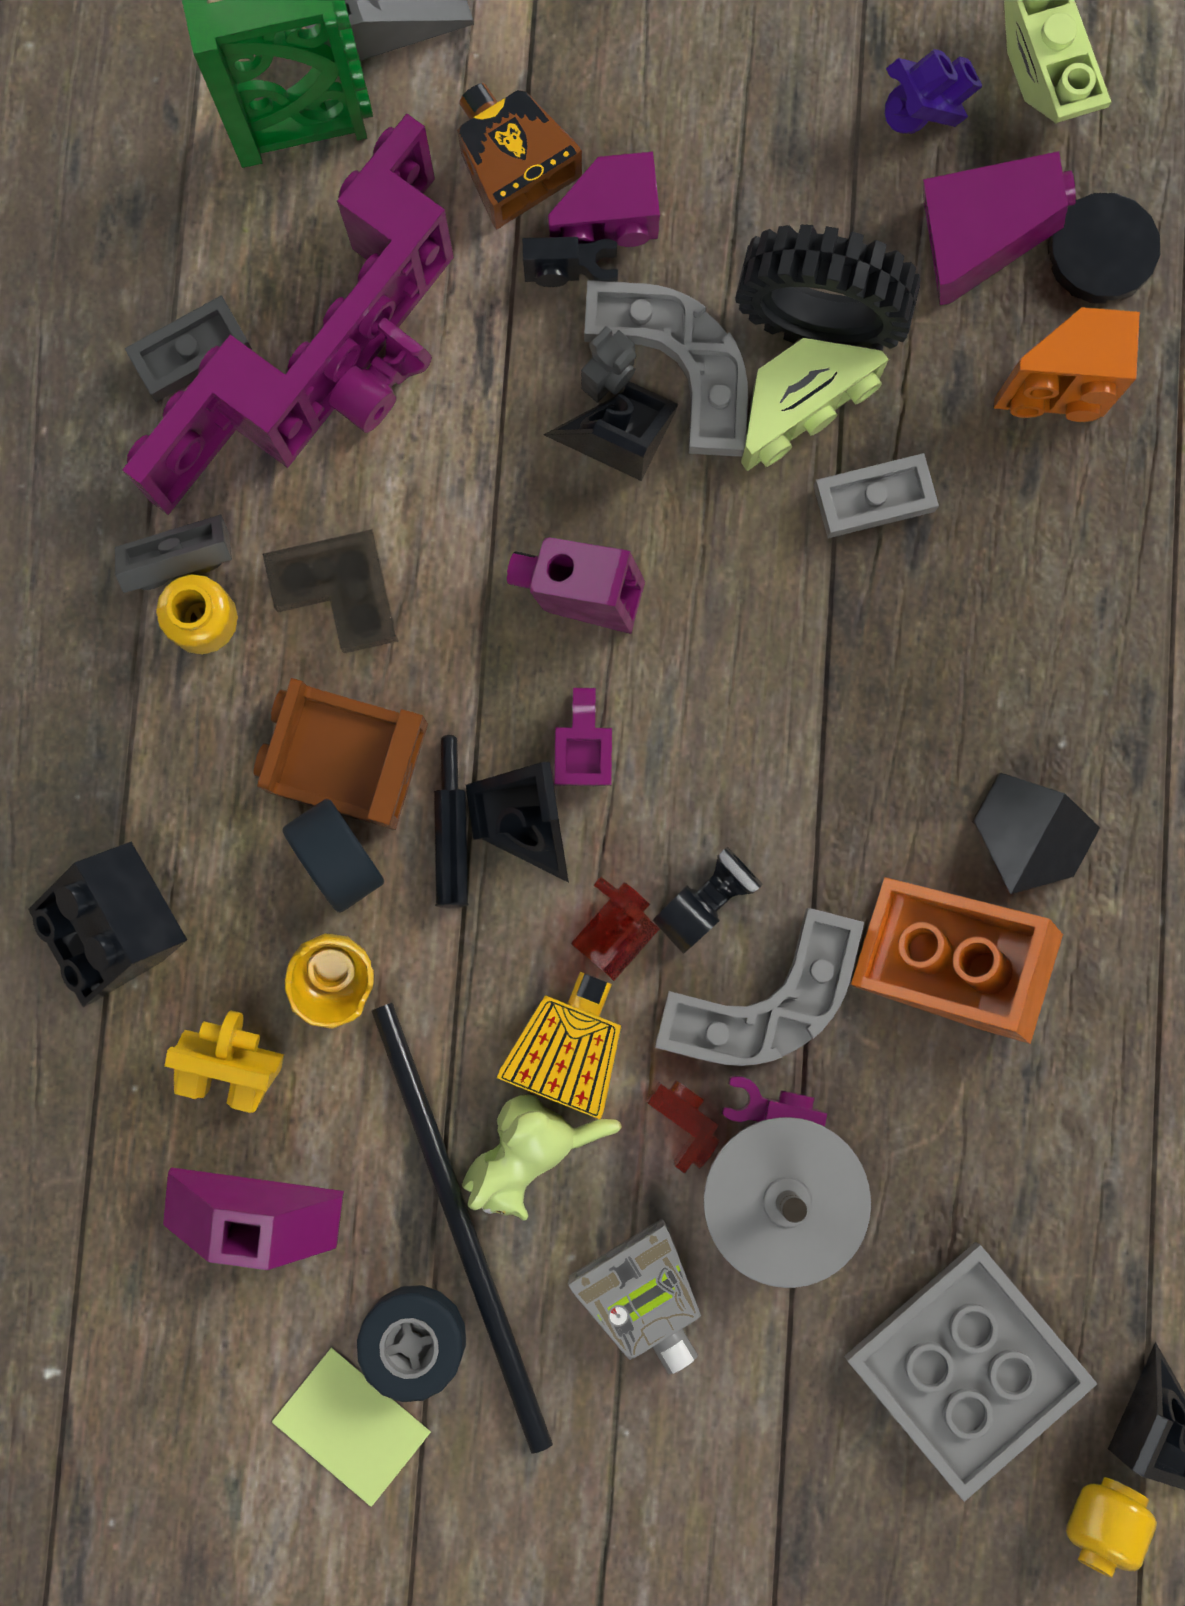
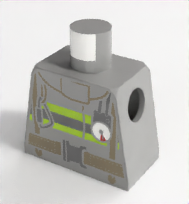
(641, 1297)

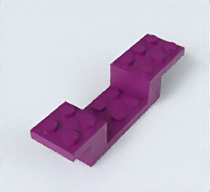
(236, 389)

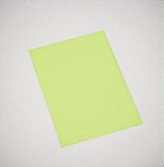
(351, 1427)

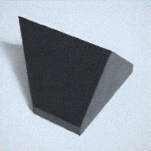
(620, 430)
(520, 816)
(1033, 833)
(1153, 1425)

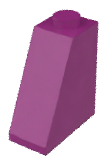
(992, 217)

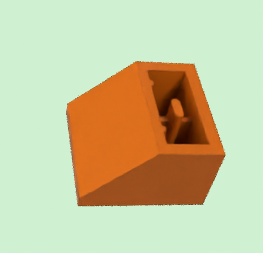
(1076, 368)

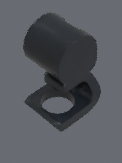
(695, 911)

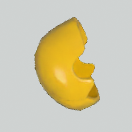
(329, 980)

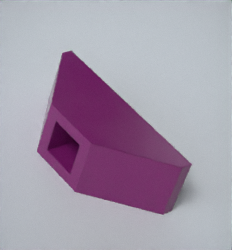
(250, 1218)

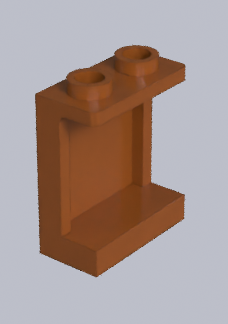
(340, 753)

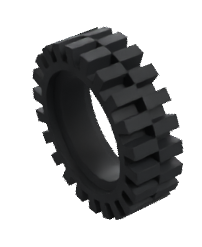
(786, 263)

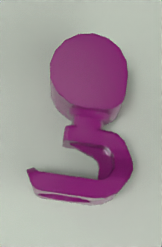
(367, 394)

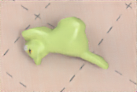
(529, 1145)

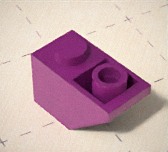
(612, 202)

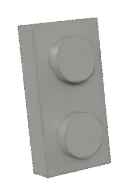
(876, 495)

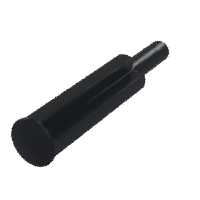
(450, 832)

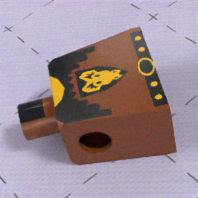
(514, 152)

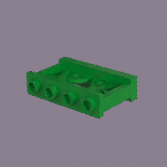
(269, 29)

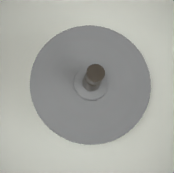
(787, 1202)

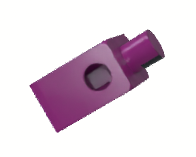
(581, 582)

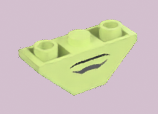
(1053, 58)
(803, 391)

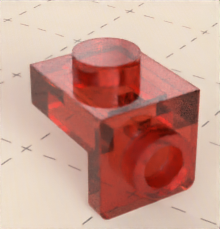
(616, 930)
(682, 1108)

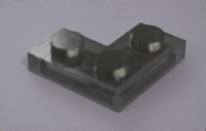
(337, 571)

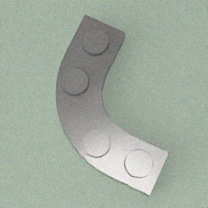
(695, 340)
(783, 1020)

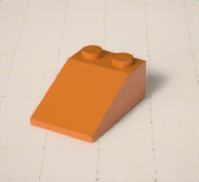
(959, 958)

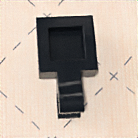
(561, 259)

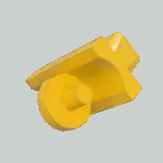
(224, 1055)

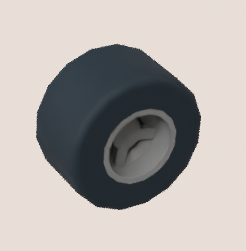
(332, 855)
(402, 1361)

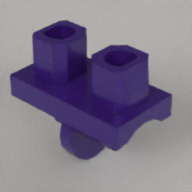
(929, 91)

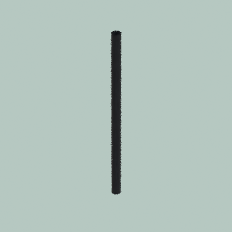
(462, 1229)

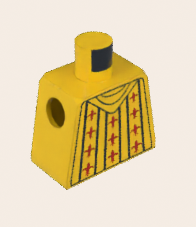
(567, 1049)

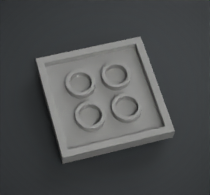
(970, 1371)

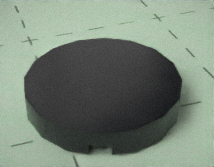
(1104, 248)

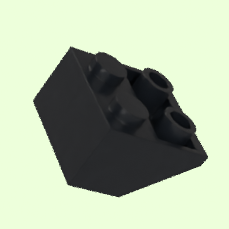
(106, 922)

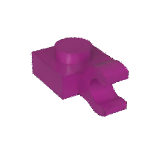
(583, 751)
(761, 1108)

